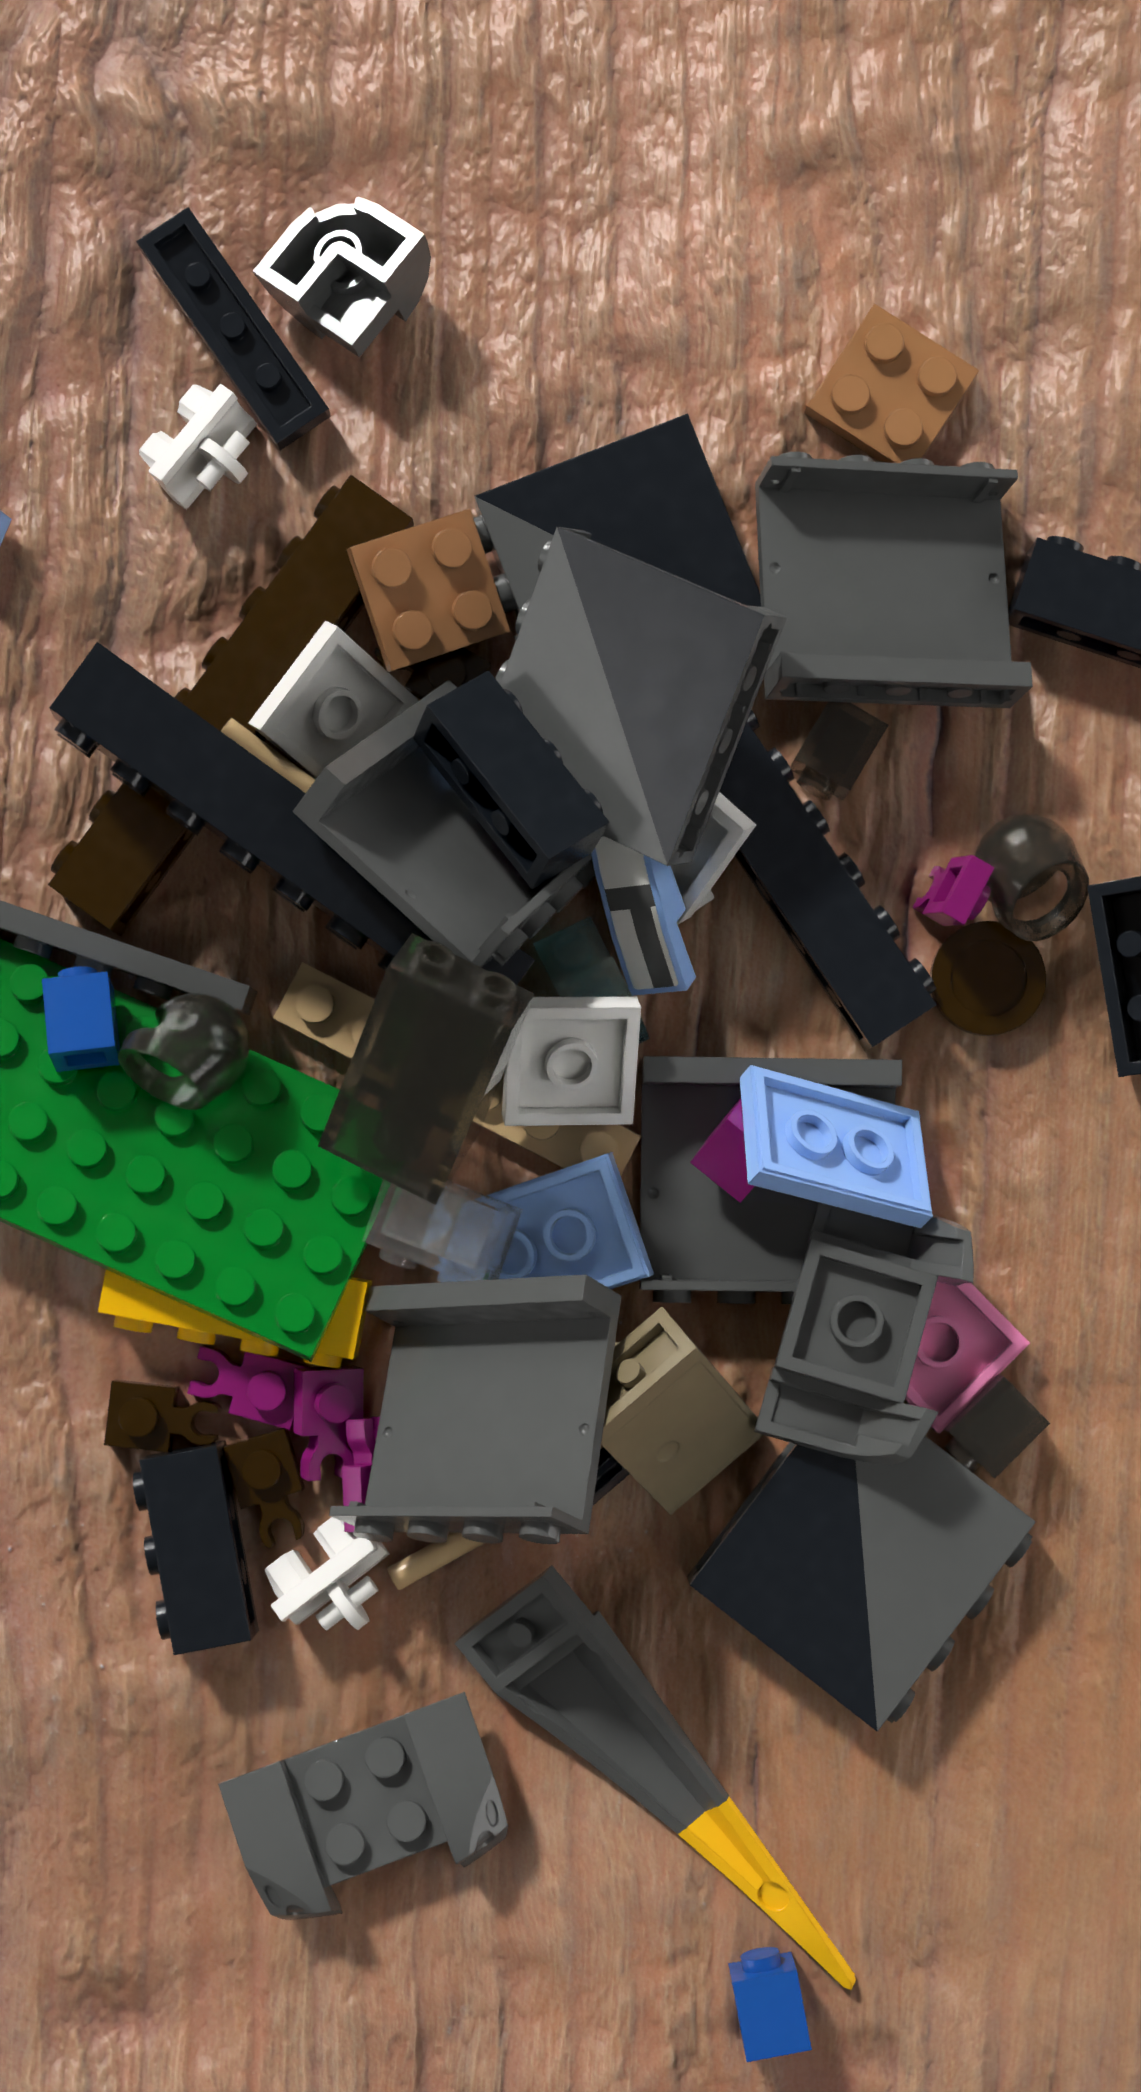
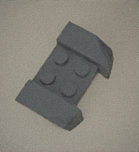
(859, 1333)
(365, 1806)

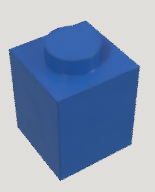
(81, 1019)
(769, 2004)

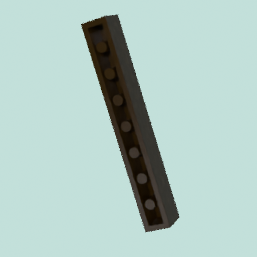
(131, 835)

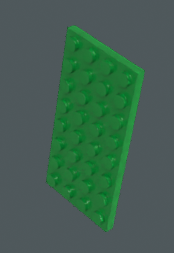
(199, 1204)

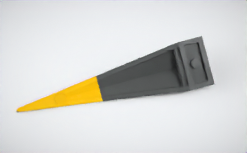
(587, 1691)

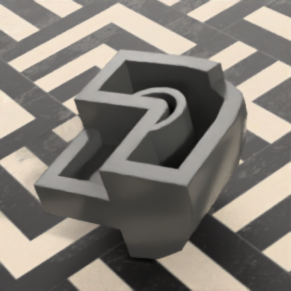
(347, 271)

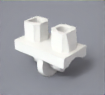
(203, 448)
(304, 1591)

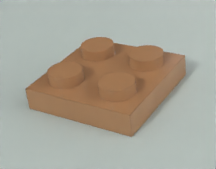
(891, 389)
(428, 590)

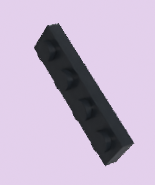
(234, 328)

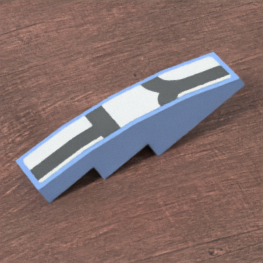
(642, 918)

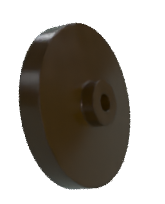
(987, 979)

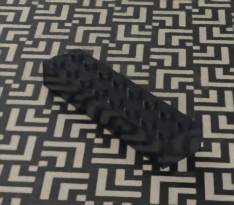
(231, 794)

